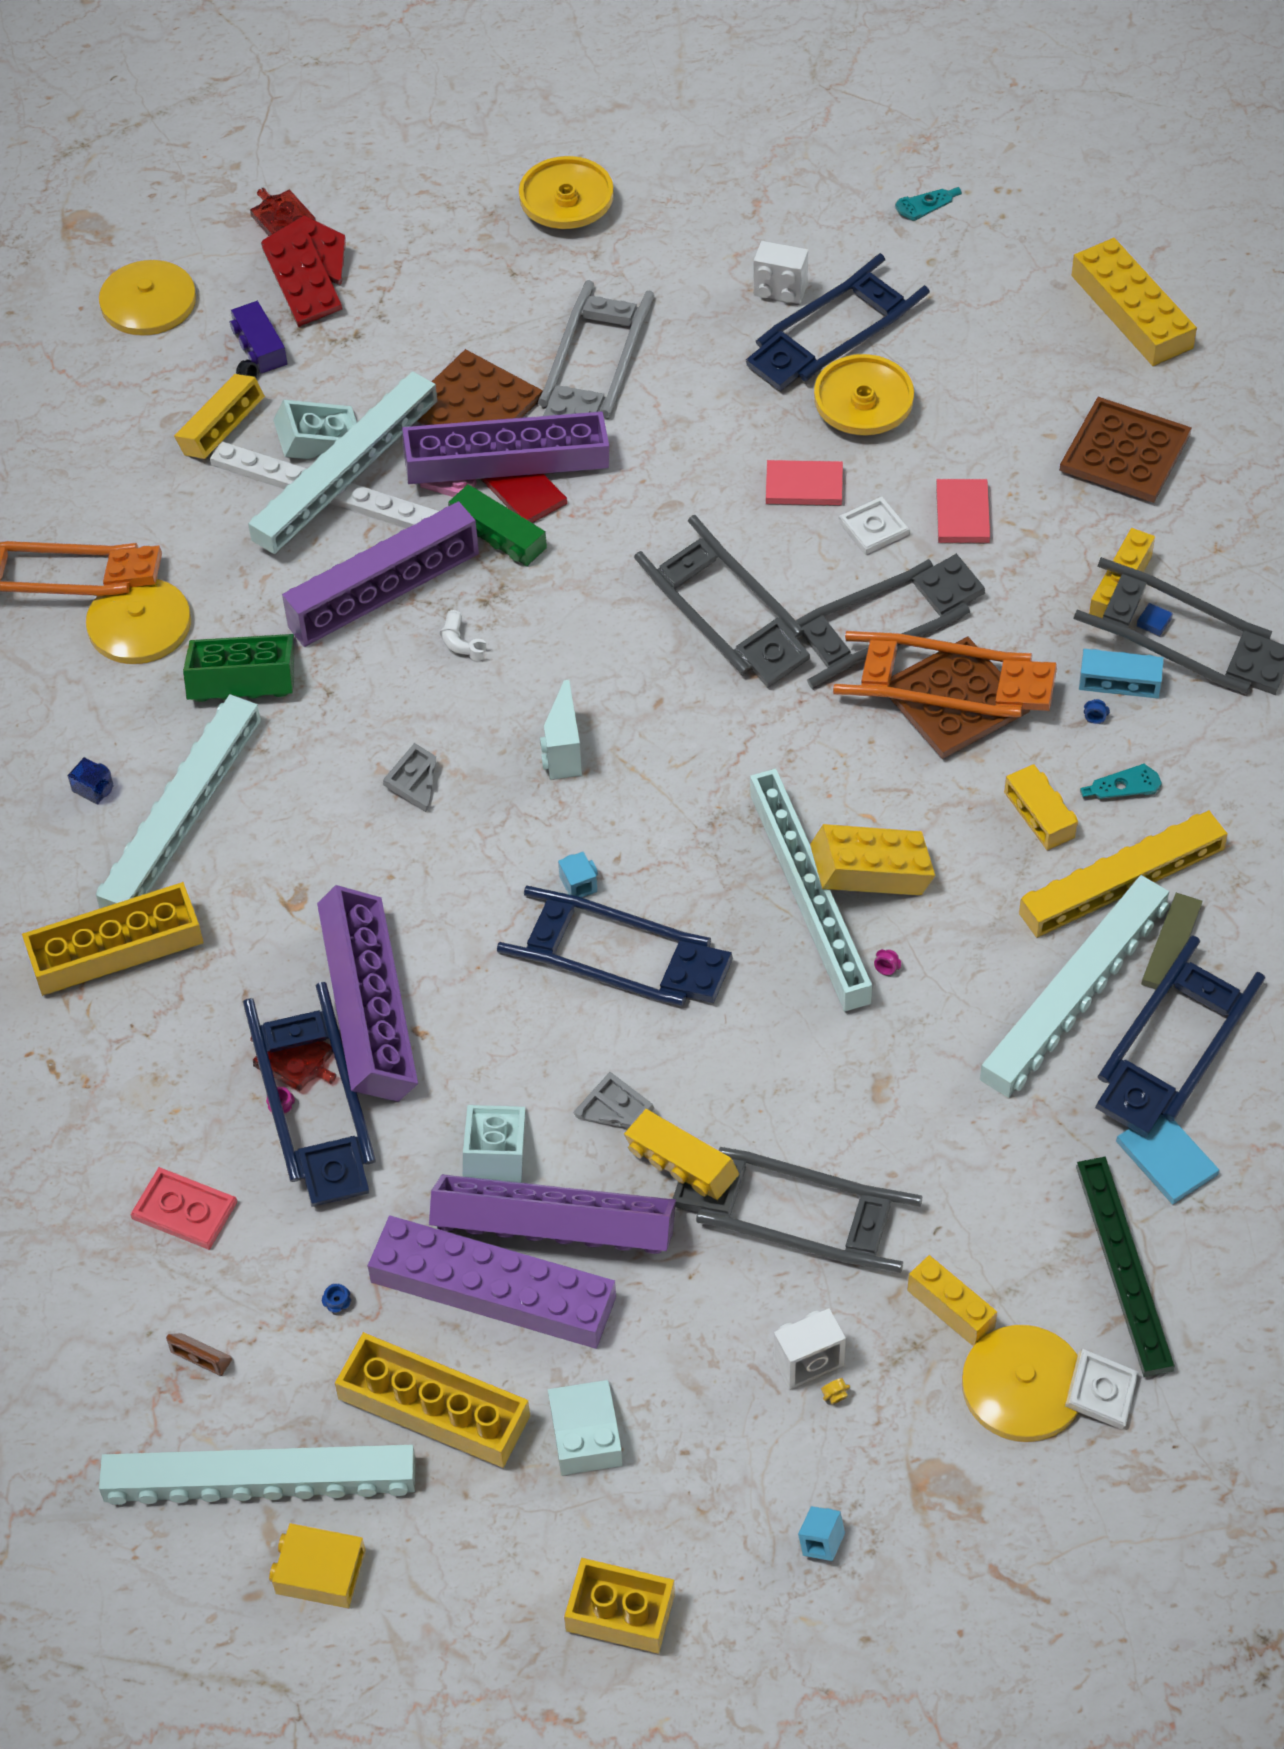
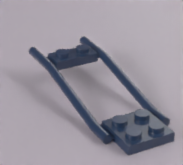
(783, 359)
(693, 971)
(1136, 1095)
(331, 1168)

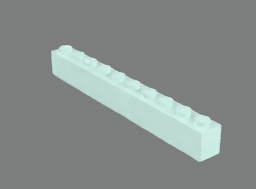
(342, 462)
(181, 802)
(815, 903)
(1074, 986)
(257, 1474)

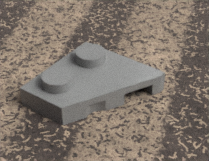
(413, 776)
(613, 1103)

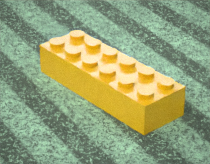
(1133, 301)
(112, 938)
(433, 1399)

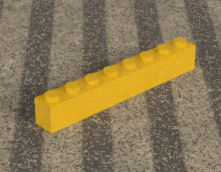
(1113, 876)

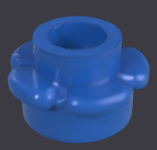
(1096, 711)
(332, 1292)

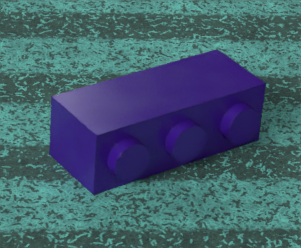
(258, 337)

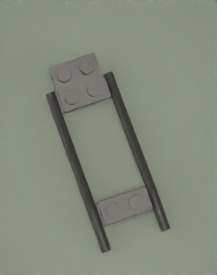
(945, 586)
(769, 651)
(1255, 662)
(864, 1231)

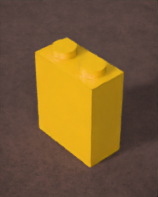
(317, 1565)

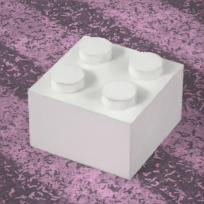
(780, 272)
(809, 1348)

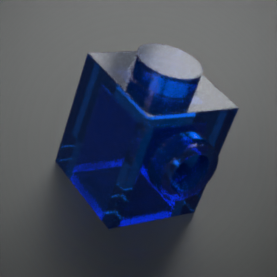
(91, 780)

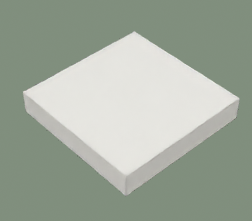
(873, 525)
(1101, 1389)

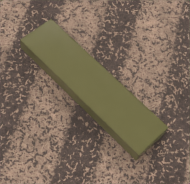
(1172, 938)

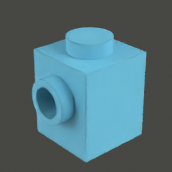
(578, 875)
(821, 1533)

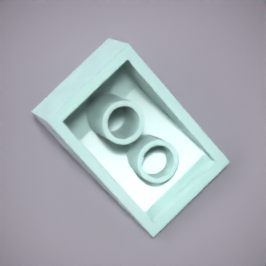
(311, 427)
(561, 738)
(494, 1142)
(585, 1427)

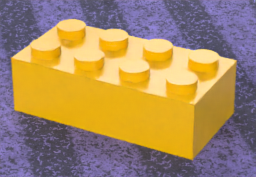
(872, 859)

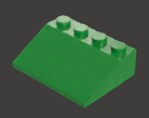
(239, 667)

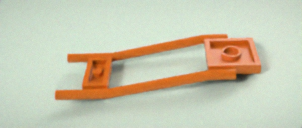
(125, 567)
(1021, 682)

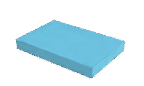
(1169, 1159)

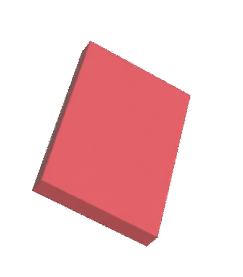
(804, 482)
(962, 511)
(184, 1208)

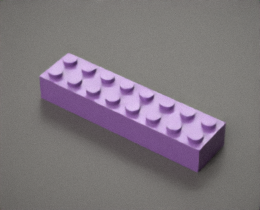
(505, 447)
(380, 574)
(367, 994)
(552, 1213)
(492, 1281)

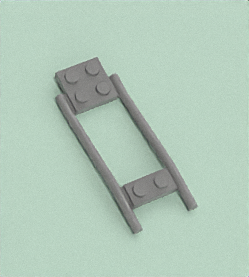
(571, 400)

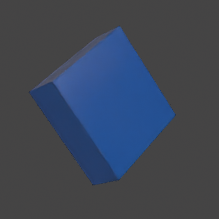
(1154, 619)

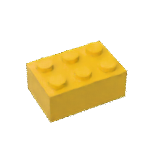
(619, 1605)

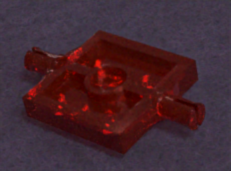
(278, 210)
(301, 1064)

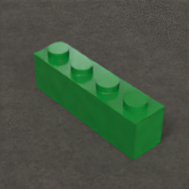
(502, 526)

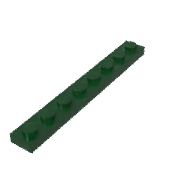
(1125, 1267)

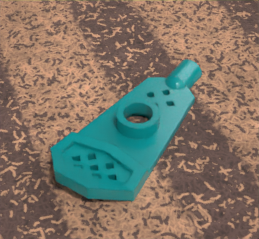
(917, 206)
(1137, 781)

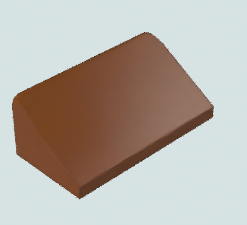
(198, 1353)

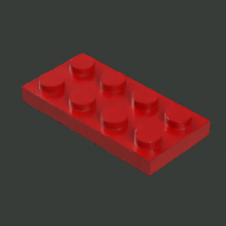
(302, 277)

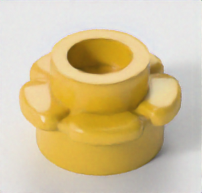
(835, 1391)

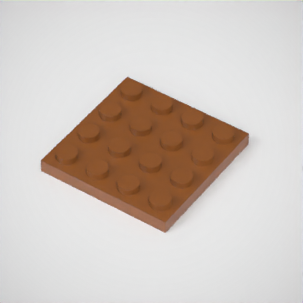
(478, 391)
(1125, 449)
(956, 678)

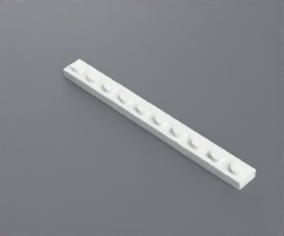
(352, 497)

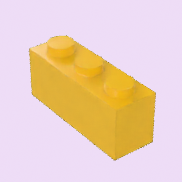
(1041, 806)
(951, 1300)

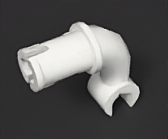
(451, 637)

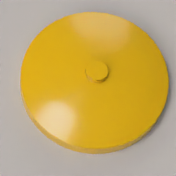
(566, 192)
(147, 297)
(863, 394)
(139, 623)
(1020, 1383)

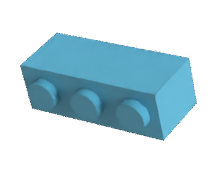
(1121, 673)

